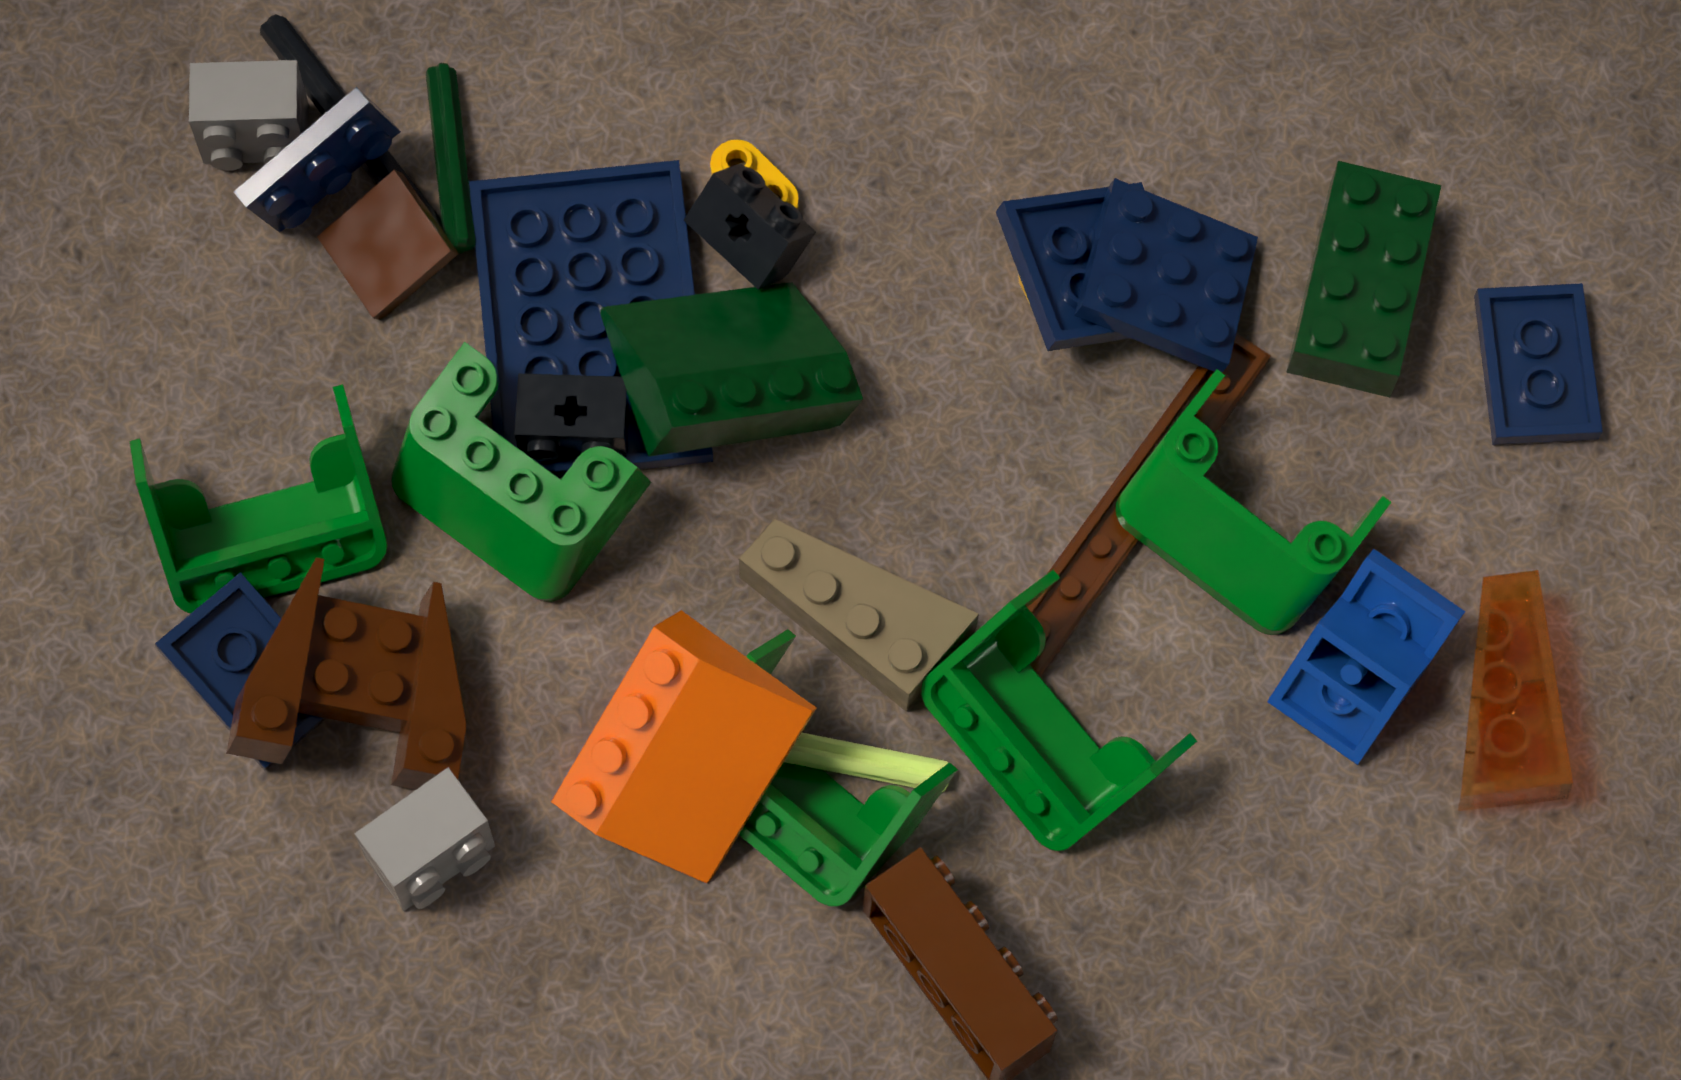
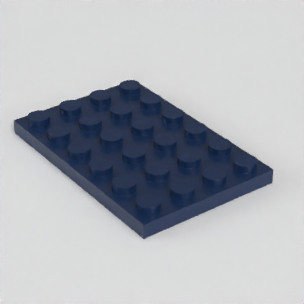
(558, 254)

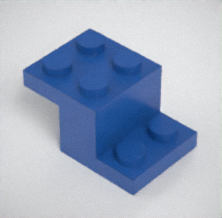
(1365, 656)

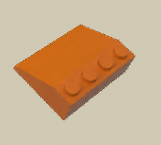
(683, 749)

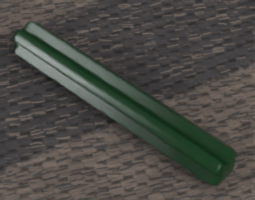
(450, 156)

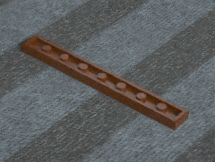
(1101, 541)

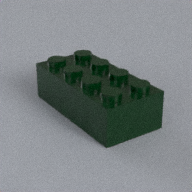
(1364, 279)

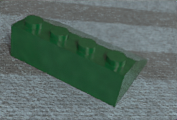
(729, 367)

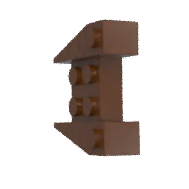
(357, 669)

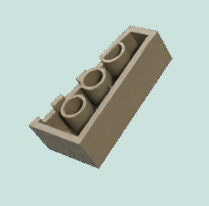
(858, 611)

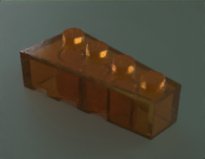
(1514, 709)

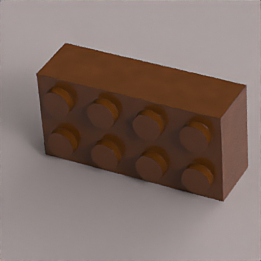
(959, 966)

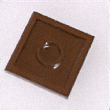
(387, 245)

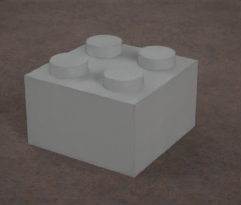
(245, 110)
(427, 841)

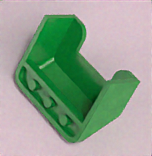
(499, 498)

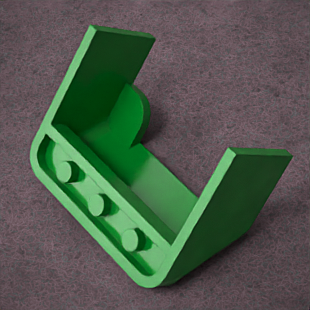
(271, 534)
(1222, 542)
(1027, 737)
(820, 829)

